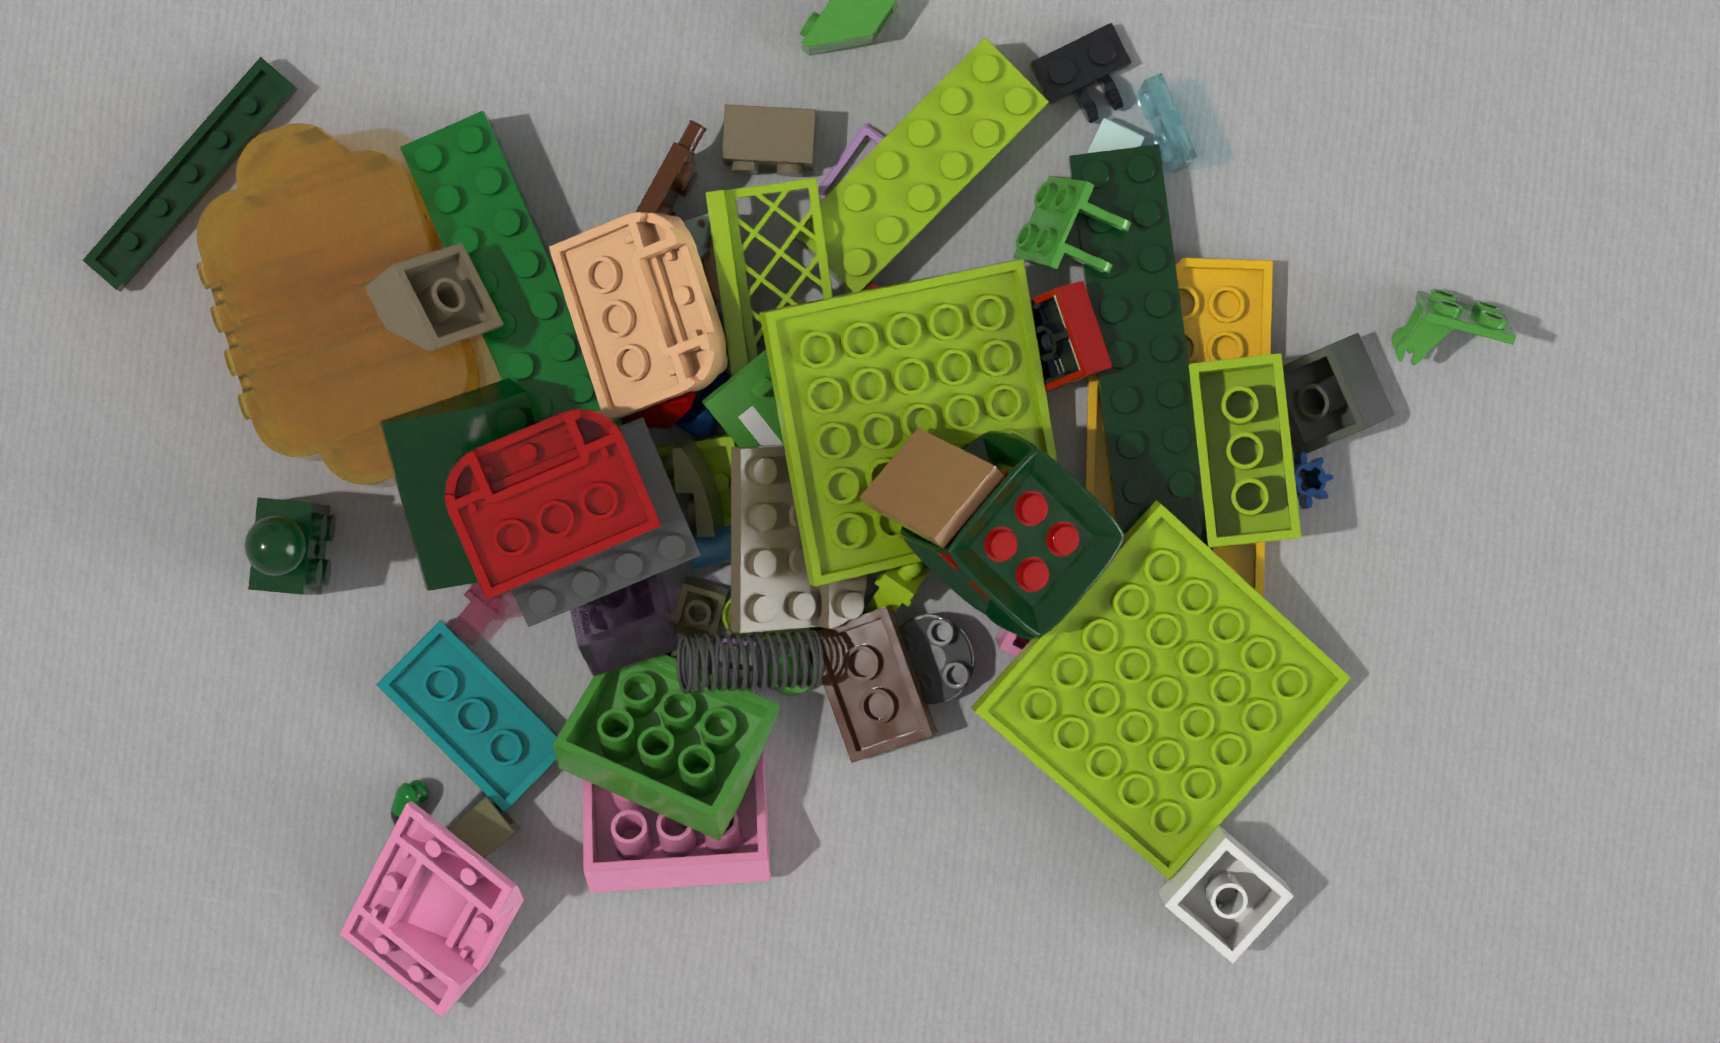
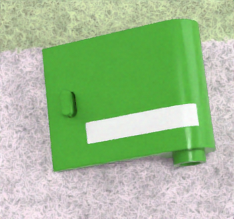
(748, 405)

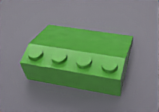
(667, 747)

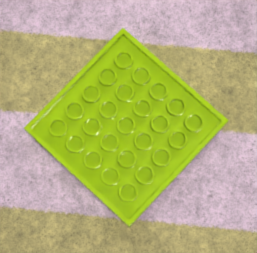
(874, 368)
(1162, 692)

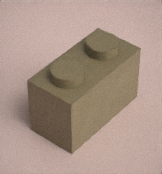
(769, 139)

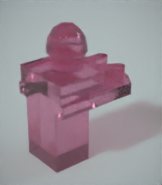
(479, 613)

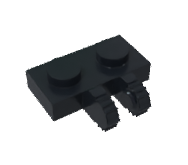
(1081, 65)

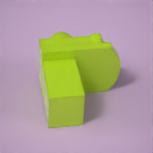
(897, 586)

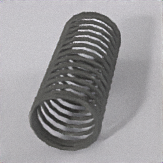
(689, 656)

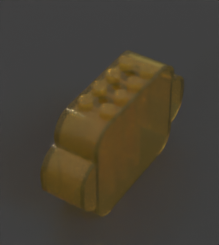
(291, 297)

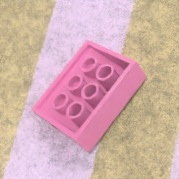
(644, 850)

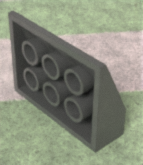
(624, 562)

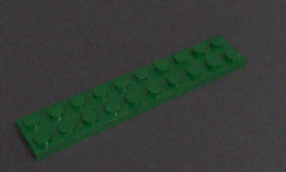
(1140, 317)

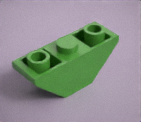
(845, 25)

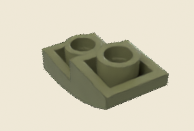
(694, 476)
(699, 611)

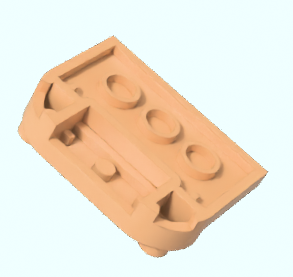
(641, 311)

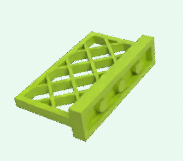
(732, 267)

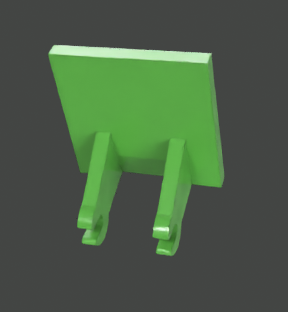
(1055, 210)
(1439, 314)

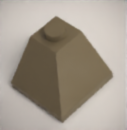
(434, 299)

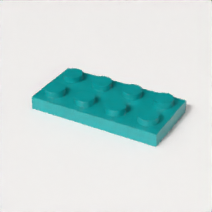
(471, 715)

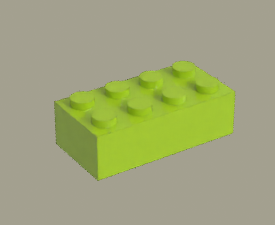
(1245, 450)

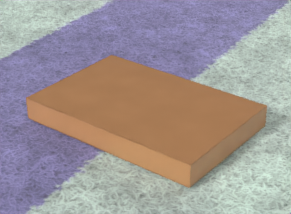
(931, 487)

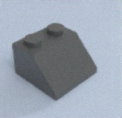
(1333, 394)

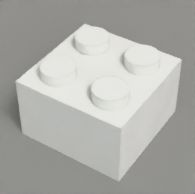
(1225, 894)

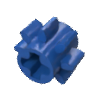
(1314, 479)

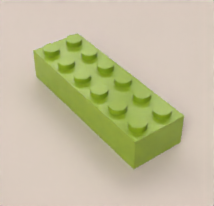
(923, 165)

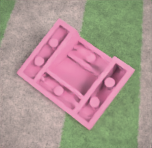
(431, 911)

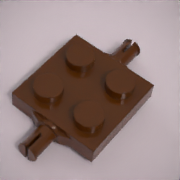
(675, 174)

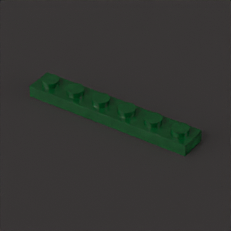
(190, 174)

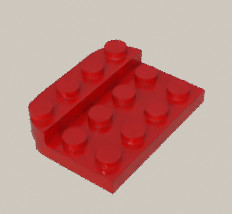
(546, 498)

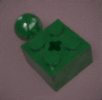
(290, 546)

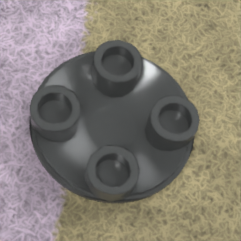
(939, 655)

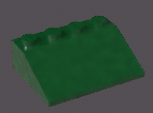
(423, 452)

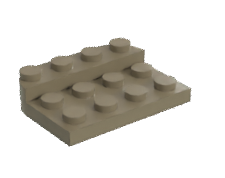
(767, 553)

